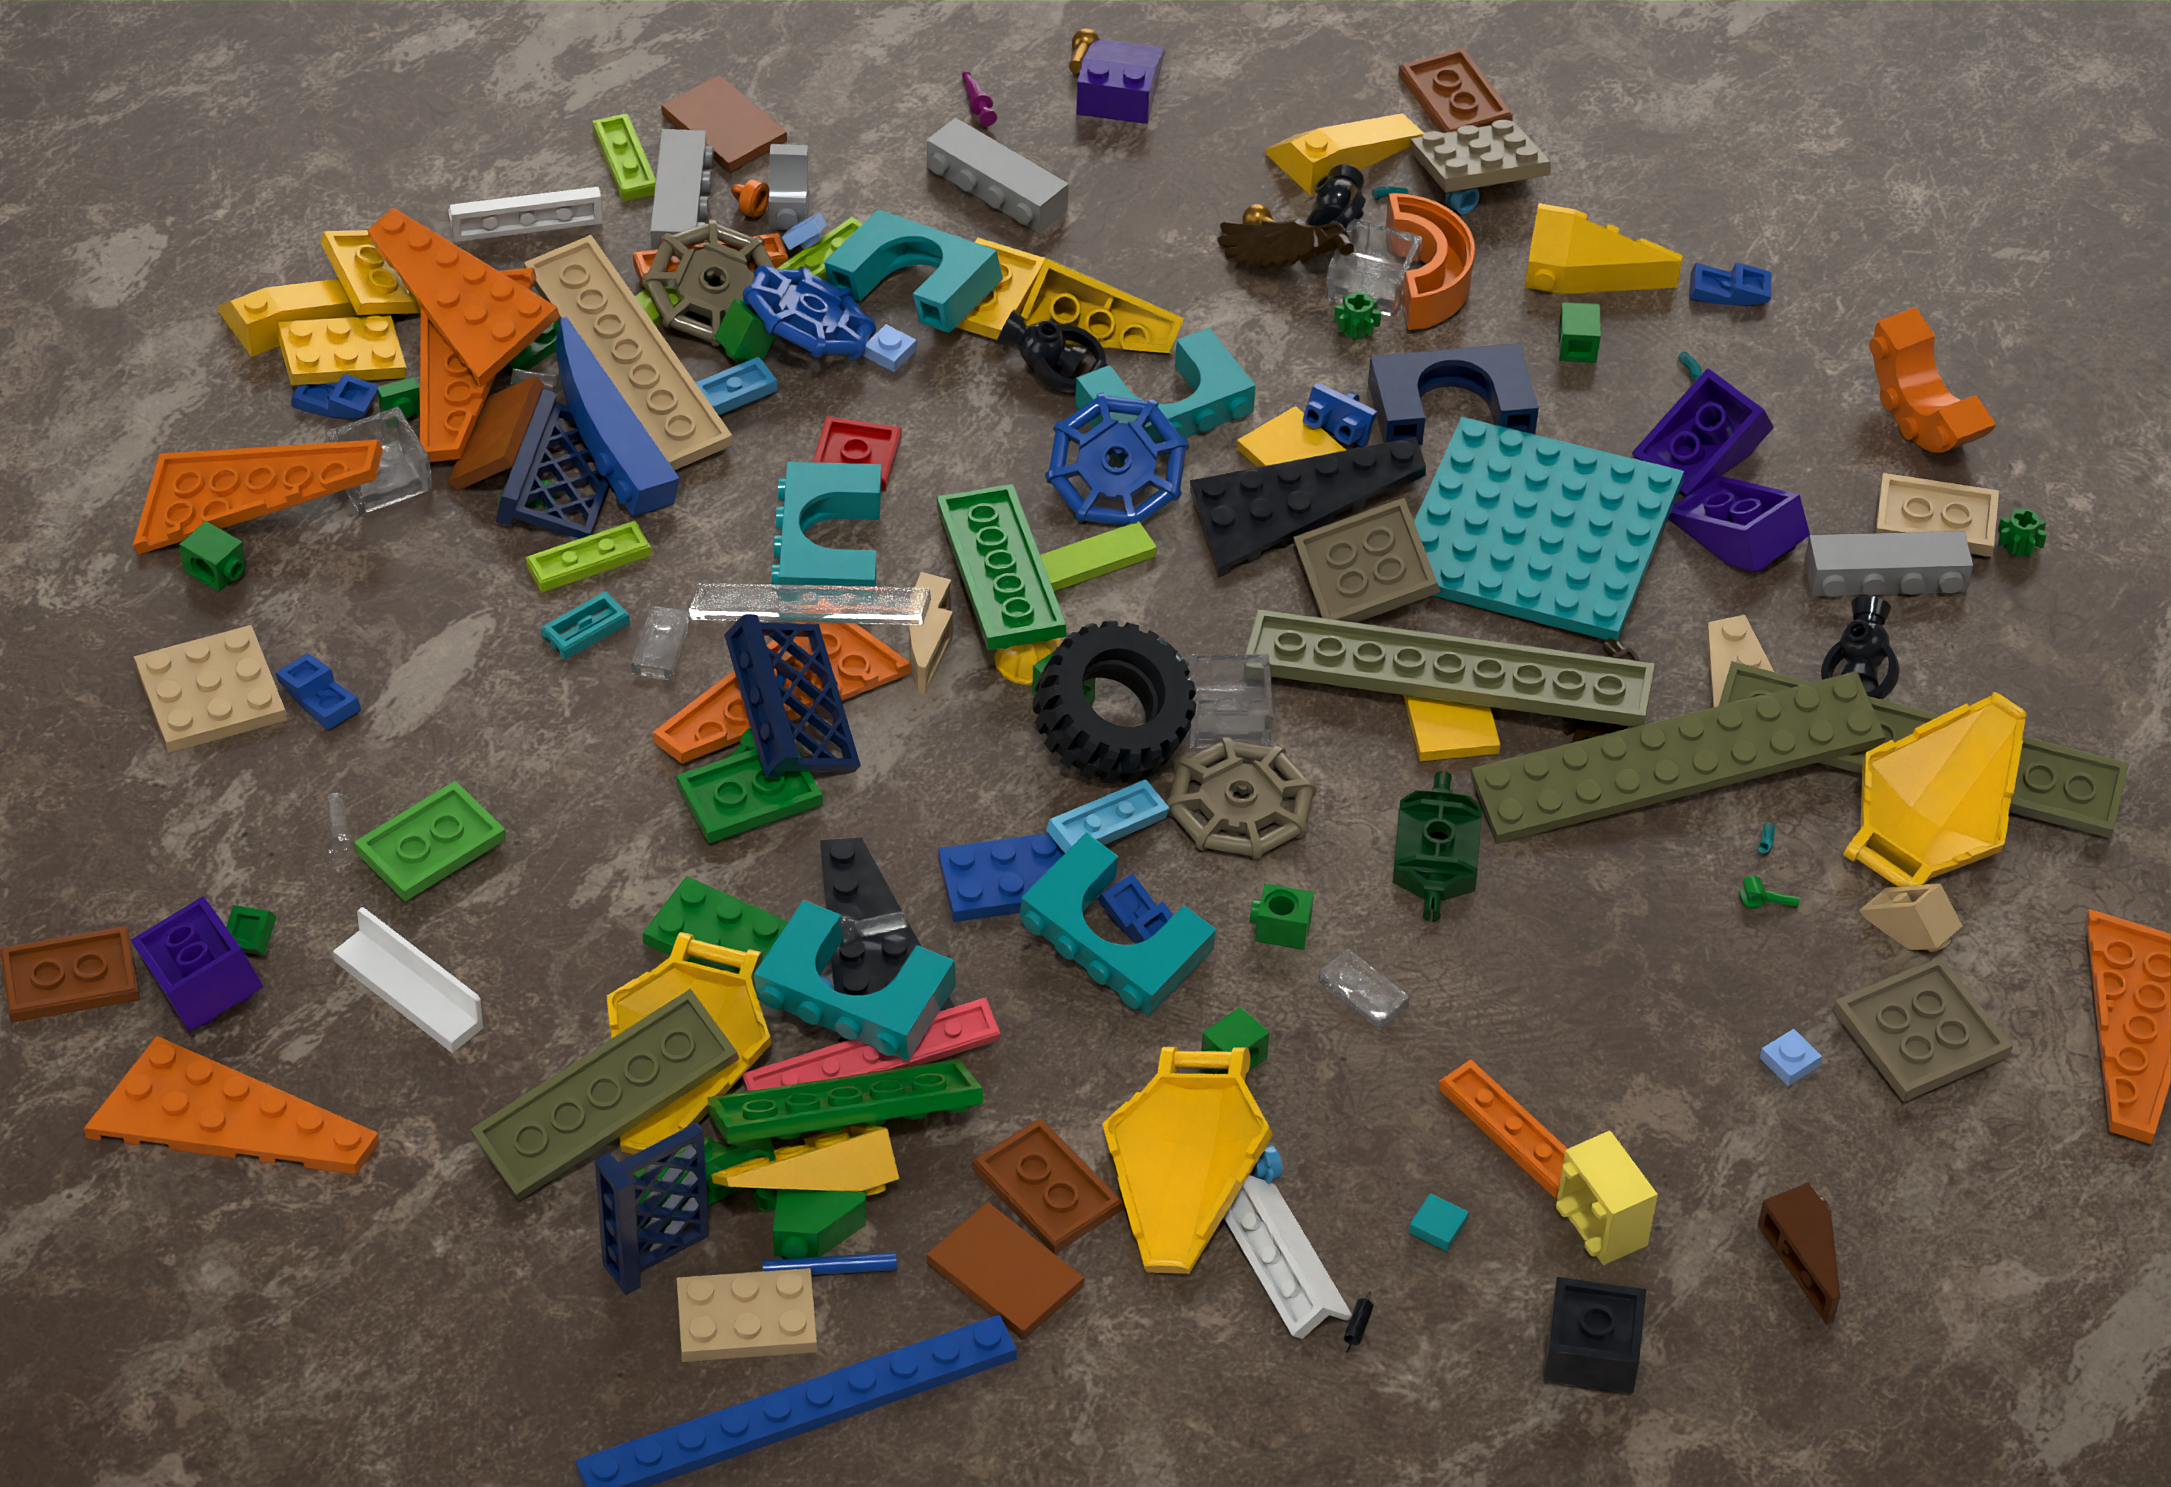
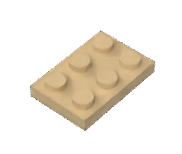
(1938, 506)
(746, 1315)

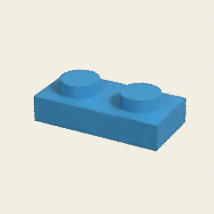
(738, 385)

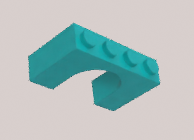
(890, 242)
(1218, 383)
(818, 494)
(1138, 972)
(888, 1019)

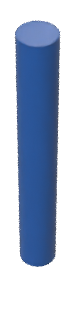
(836, 1264)

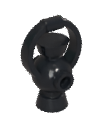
(1338, 197)
(1045, 346)
(1865, 647)

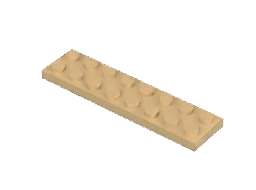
(630, 351)

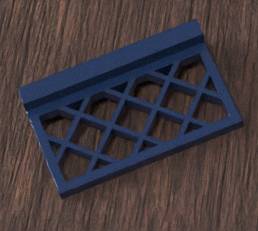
(529, 465)
(766, 697)
(622, 1216)

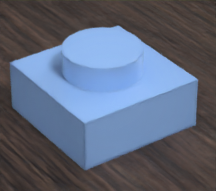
(805, 233)
(890, 348)
(1790, 1057)

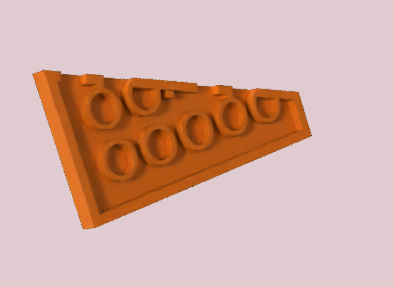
(448, 389)
(720, 715)
(217, 1111)

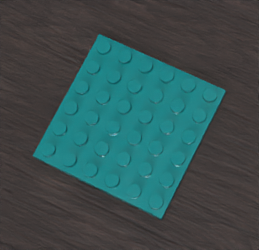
(1543, 527)

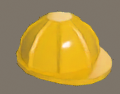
(1018, 661)

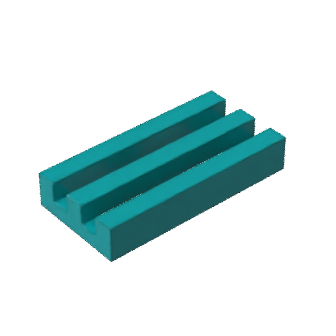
(589, 628)

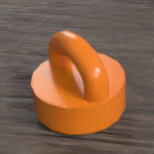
(752, 197)

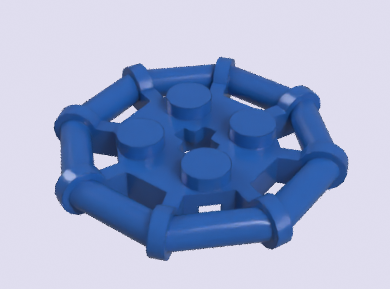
(809, 312)
(1117, 482)

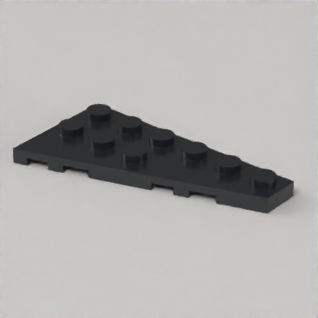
(1278, 501)
(859, 890)

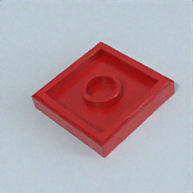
(859, 444)

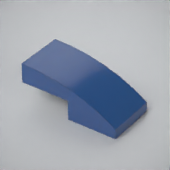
(1739, 287)
(342, 399)
(316, 691)
(1134, 909)

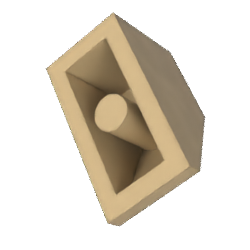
(1914, 916)

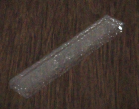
(811, 603)

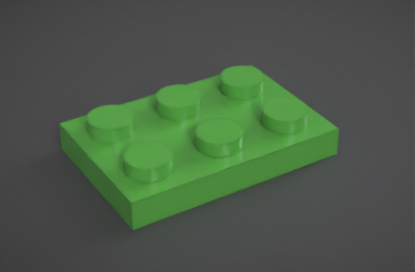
(429, 841)

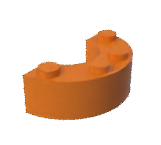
(1447, 250)
(1915, 390)

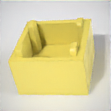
(1606, 1198)

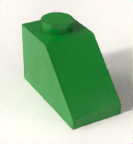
(815, 1221)

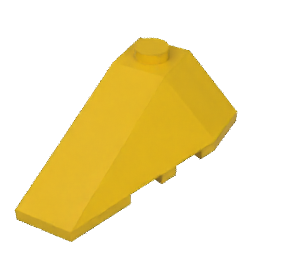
(1314, 153)
(1584, 257)
(1102, 310)
(257, 313)
(843, 1160)

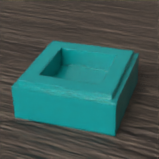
(1438, 1222)

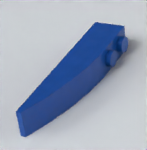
(611, 429)

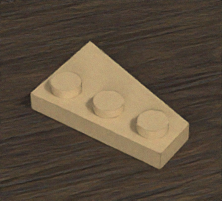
(1731, 641)

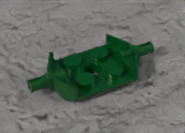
(1437, 867)

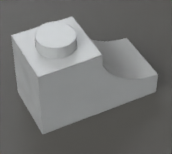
(788, 185)

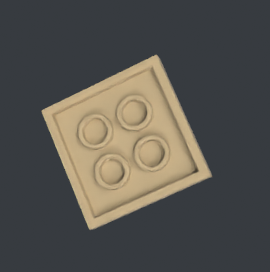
(210, 688)

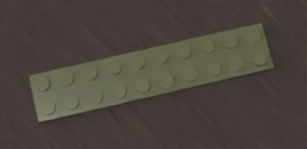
(1453, 668)
(1676, 757)
(2051, 779)

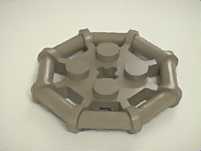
(689, 277)
(1241, 815)

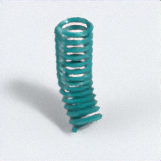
(1381, 193)
(1692, 367)
(1768, 839)

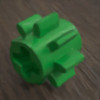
(1357, 315)
(2022, 532)

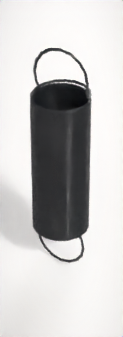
(1358, 1321)

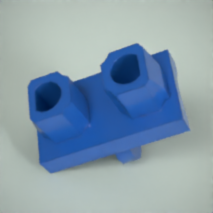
(1339, 414)

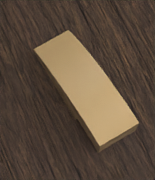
(931, 640)

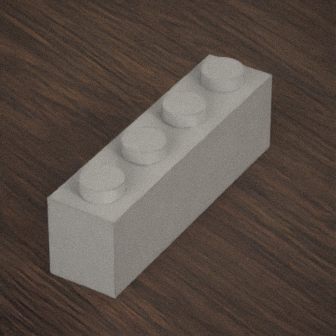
(997, 175)
(681, 183)
(1888, 563)

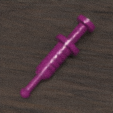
(980, 102)

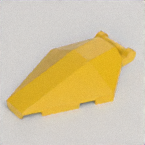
(1940, 793)
(728, 1000)
(1185, 1153)

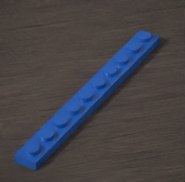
(800, 1407)

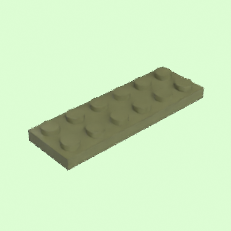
(604, 1094)

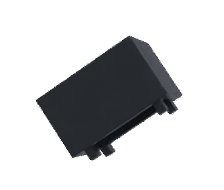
(1595, 1335)

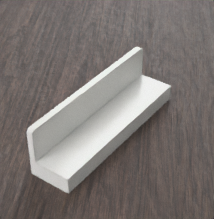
(526, 214)
(411, 982)
(1283, 1258)

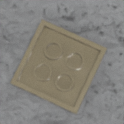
(1480, 156)
(1367, 563)
(1922, 1028)

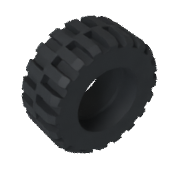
(1143, 667)

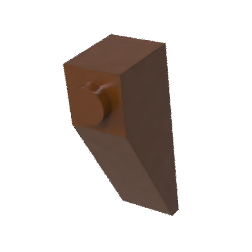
(1803, 1237)

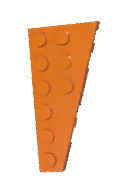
(465, 299)
(245, 484)
(2132, 1019)

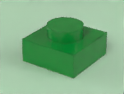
(400, 394)
(251, 928)

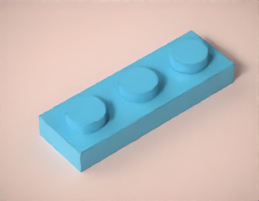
(1110, 816)

